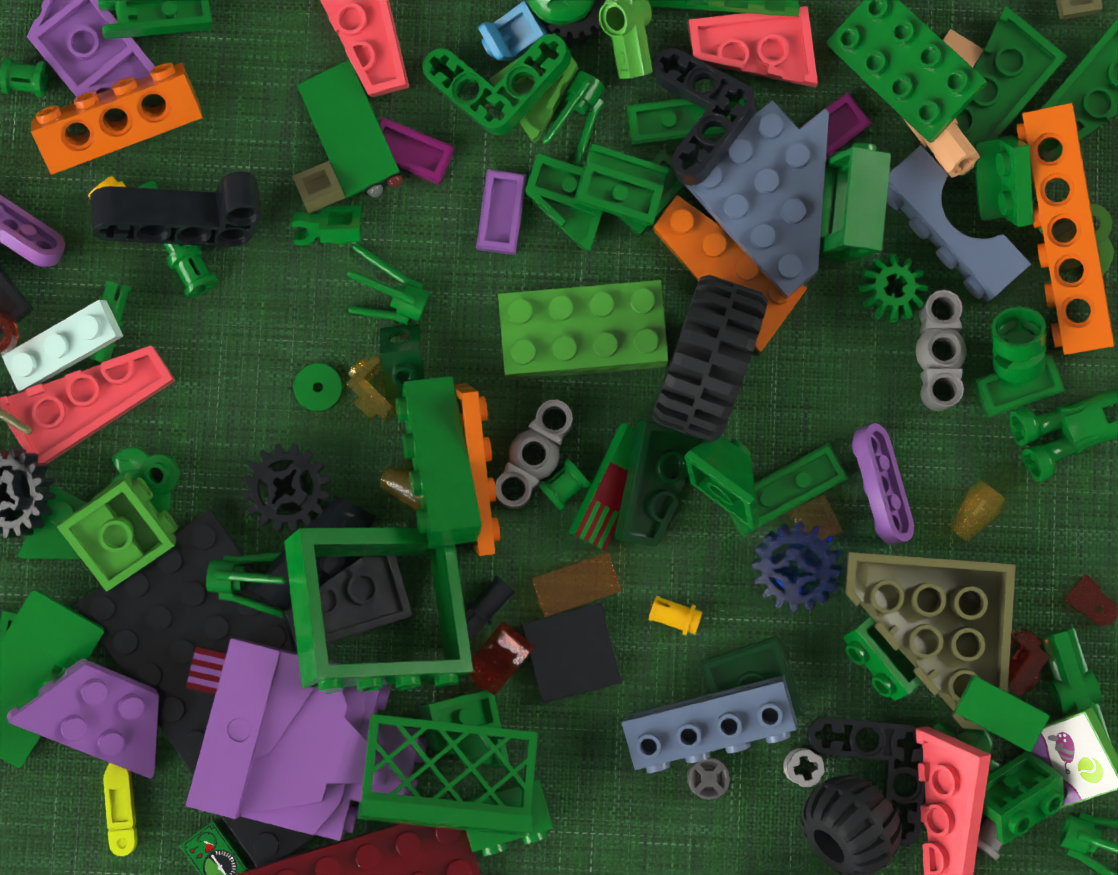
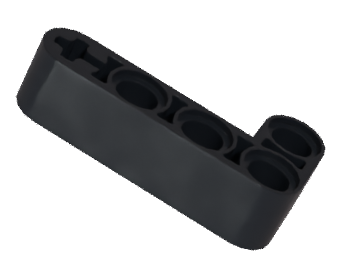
(179, 216)

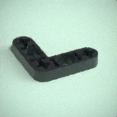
(717, 110)
(884, 750)

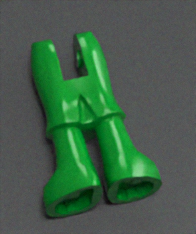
(1078, 424)

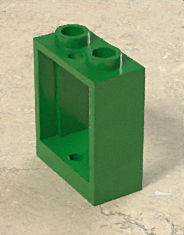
(854, 203)

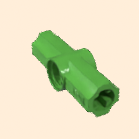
(626, 26)

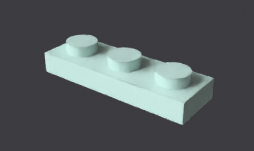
(62, 345)

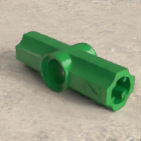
(1071, 682)

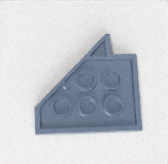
(772, 195)

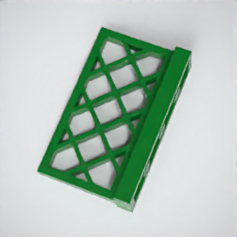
(442, 812)

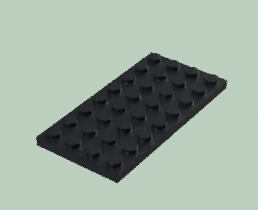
(152, 635)

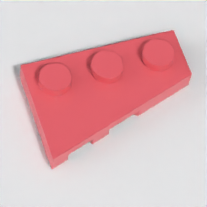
(757, 45)

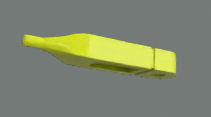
(120, 810)

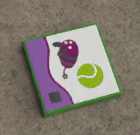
(1081, 753)

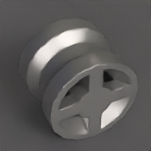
(712, 783)

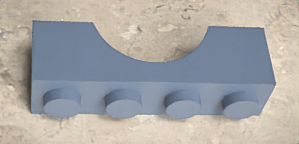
(984, 263)

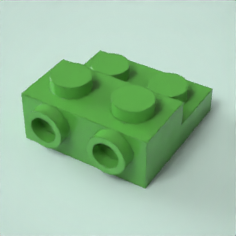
(119, 531)

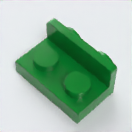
(1004, 180)
(1022, 795)

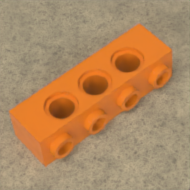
(65, 150)

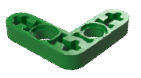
(503, 95)

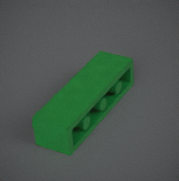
(439, 461)

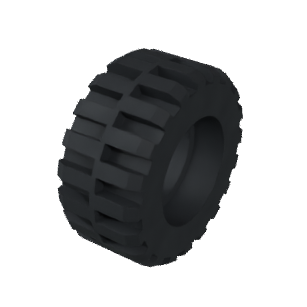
(710, 358)

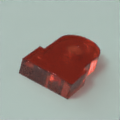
(1086, 597)

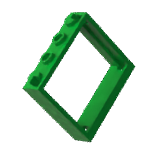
(308, 619)

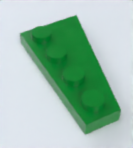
(1015, 68)

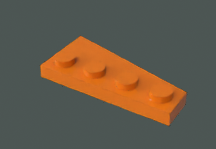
(709, 250)
(479, 452)

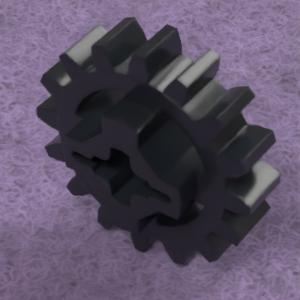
(23, 493)
(274, 503)

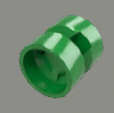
(1019, 344)

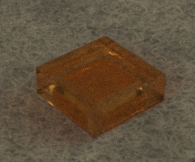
(816, 513)

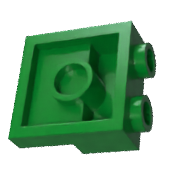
(889, 667)

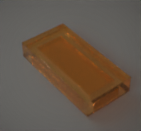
(576, 584)

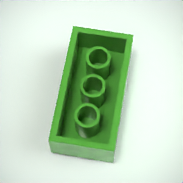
(583, 330)

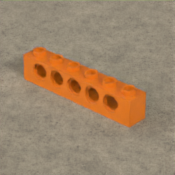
(1060, 125)

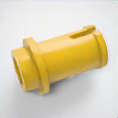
(675, 615)

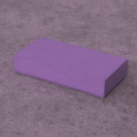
(501, 212)

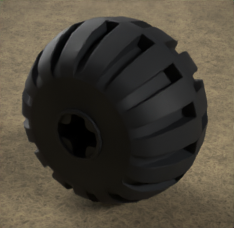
(851, 825)

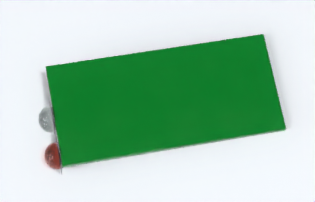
(350, 131)

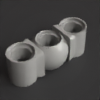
(947, 332)
(540, 435)

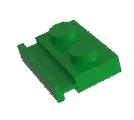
(621, 185)

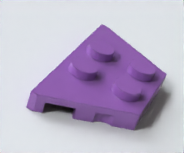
(74, 46)
(96, 715)

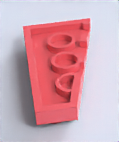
(84, 401)

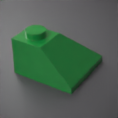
(726, 476)

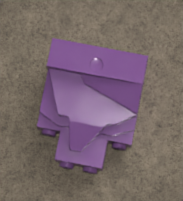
(291, 750)

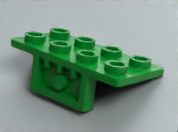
(907, 65)
(35, 650)

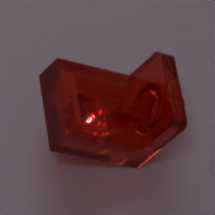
(499, 658)
(1026, 662)

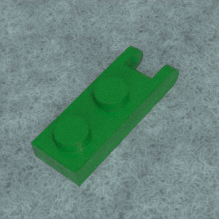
(156, 17)

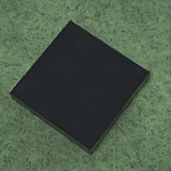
(572, 653)

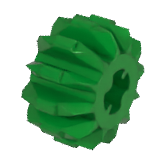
(906, 297)

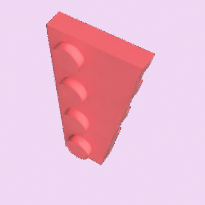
(370, 43)
(954, 798)

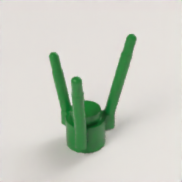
(581, 95)
(408, 300)
(226, 577)
(1081, 837)

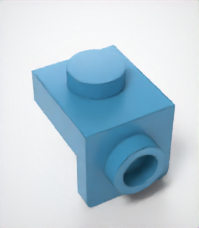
(512, 33)

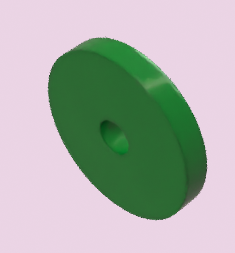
(327, 397)

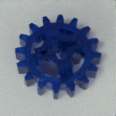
(779, 568)

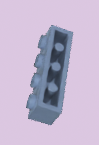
(710, 723)

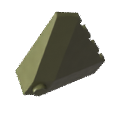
(941, 615)

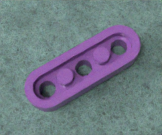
(29, 236)
(883, 484)

